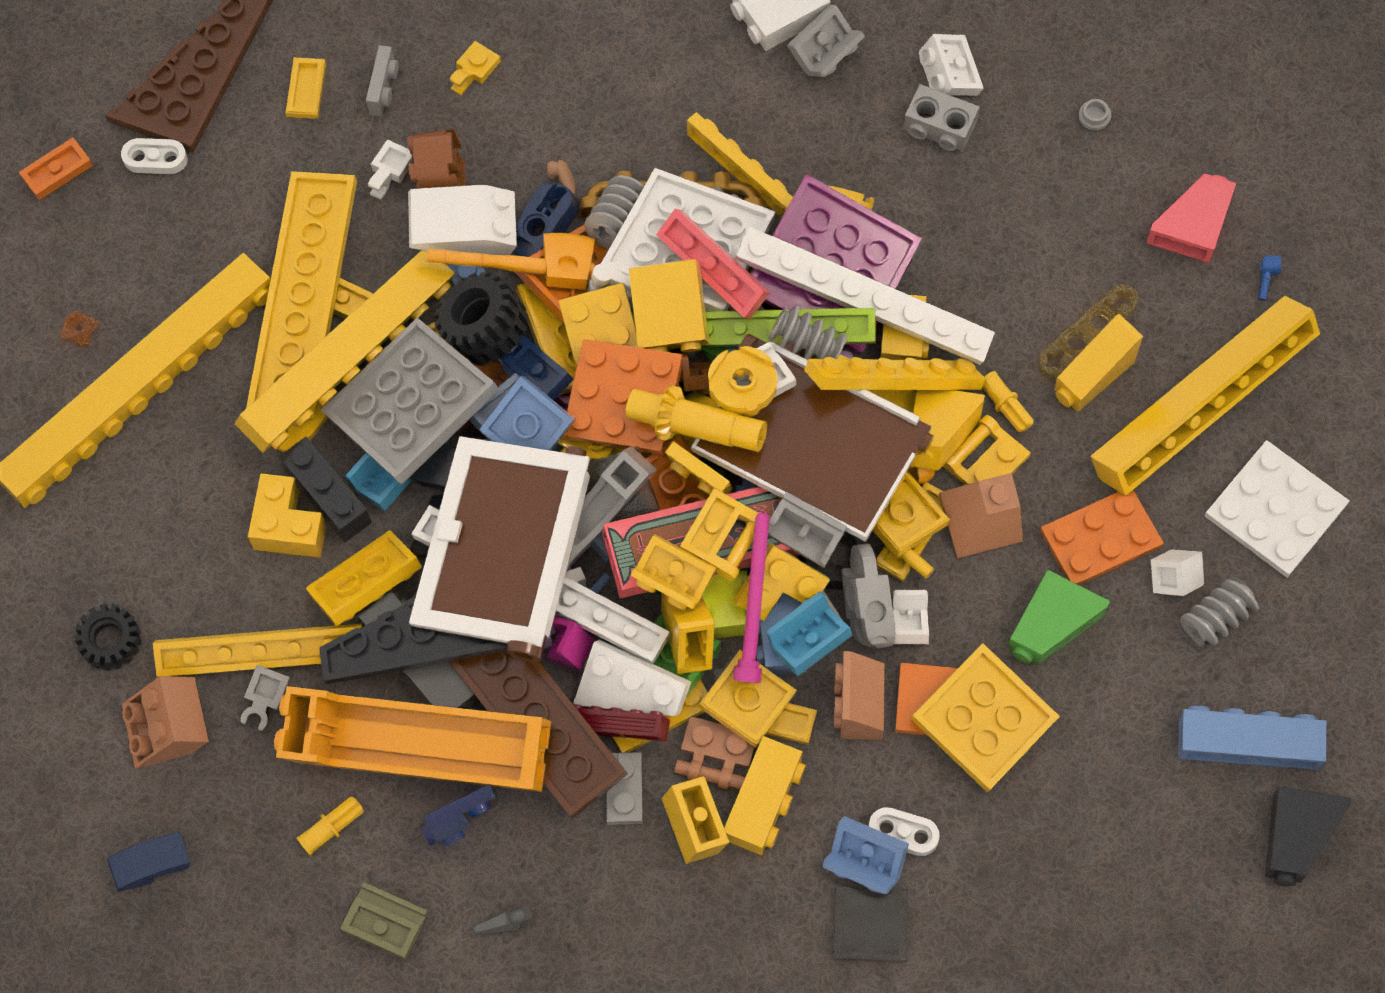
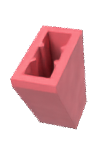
(1194, 219)

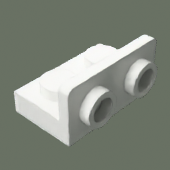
(950, 65)

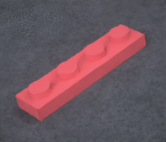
(716, 265)

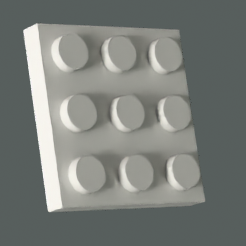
(1276, 508)

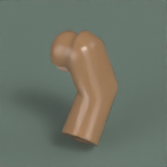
(562, 172)

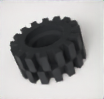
(97, 621)

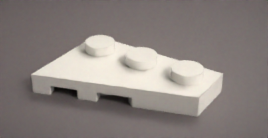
(629, 682)

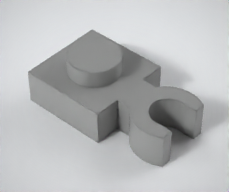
(265, 691)

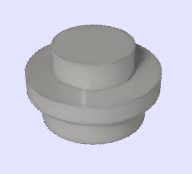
(1095, 114)

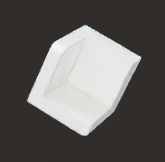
(1177, 572)

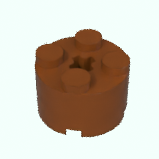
(436, 159)

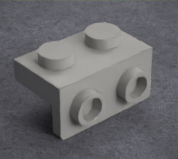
(824, 43)

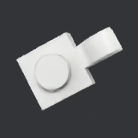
(389, 164)

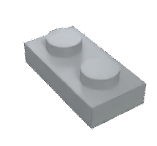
(384, 70)
(625, 797)

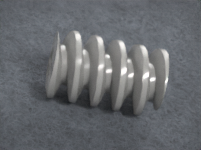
(612, 209)
(806, 335)
(1218, 611)

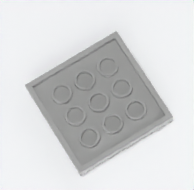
(410, 400)

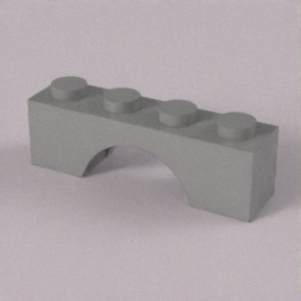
(609, 497)

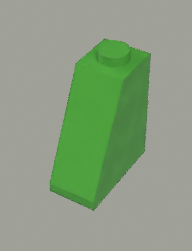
(1054, 618)

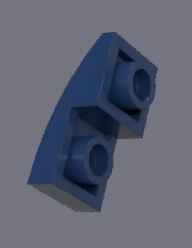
(148, 860)

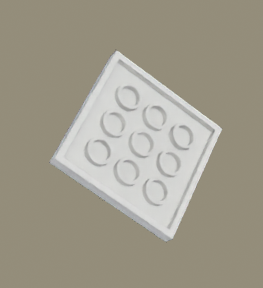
(715, 212)

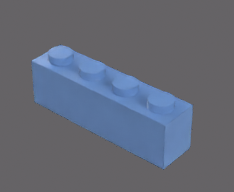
(1251, 738)

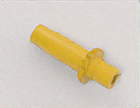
(674, 414)

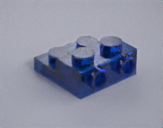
(449, 821)

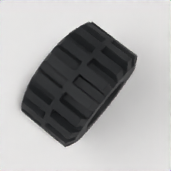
(481, 318)

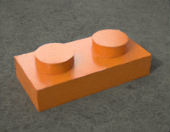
(55, 168)

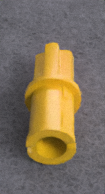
(1007, 402)
(330, 825)

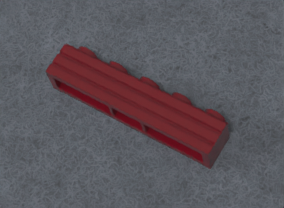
(626, 724)

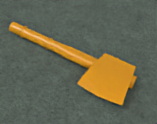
(564, 261)

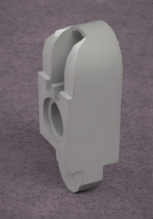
(868, 600)

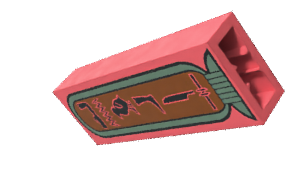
(629, 538)

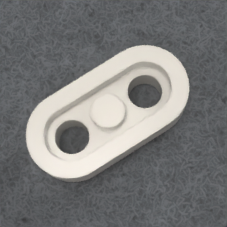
(155, 153)
(905, 827)

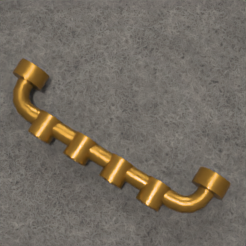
(719, 179)

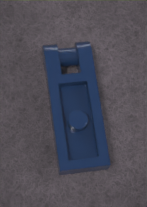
(537, 367)

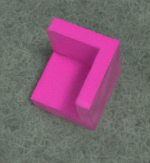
(570, 645)

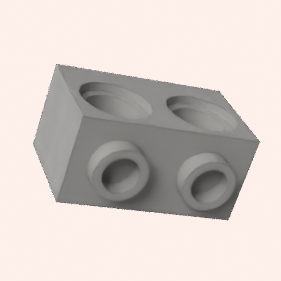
(944, 112)

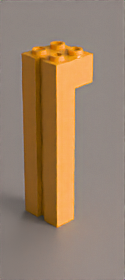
(412, 739)

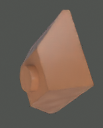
(983, 515)

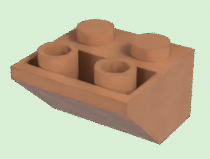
(861, 704)
(164, 720)

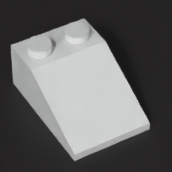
(463, 219)

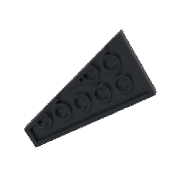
(394, 646)

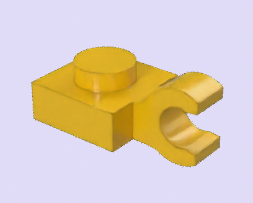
(473, 65)

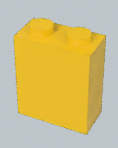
(669, 306)

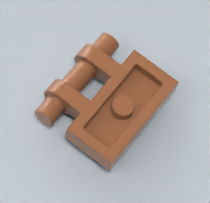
(717, 743)

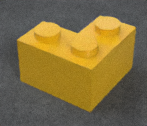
(277, 523)

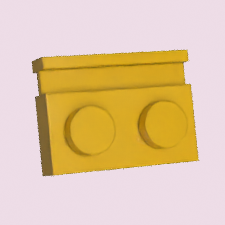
(686, 464)

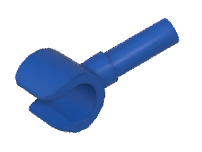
(1269, 266)

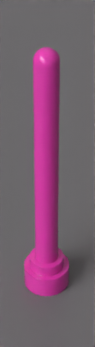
(748, 667)

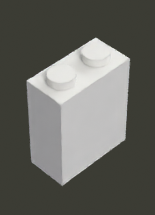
(776, 20)

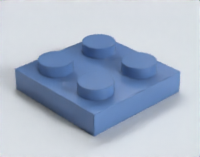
(527, 418)

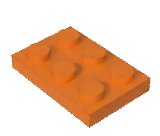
(1101, 537)

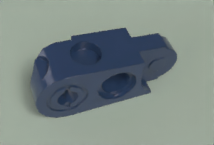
(541, 212)

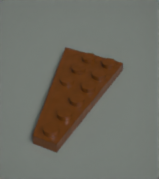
(193, 77)

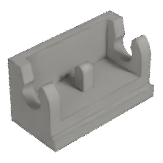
(805, 529)

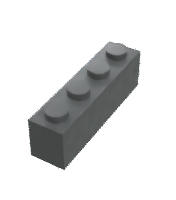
(435, 683)

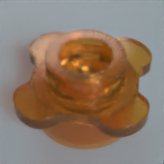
(75, 320)

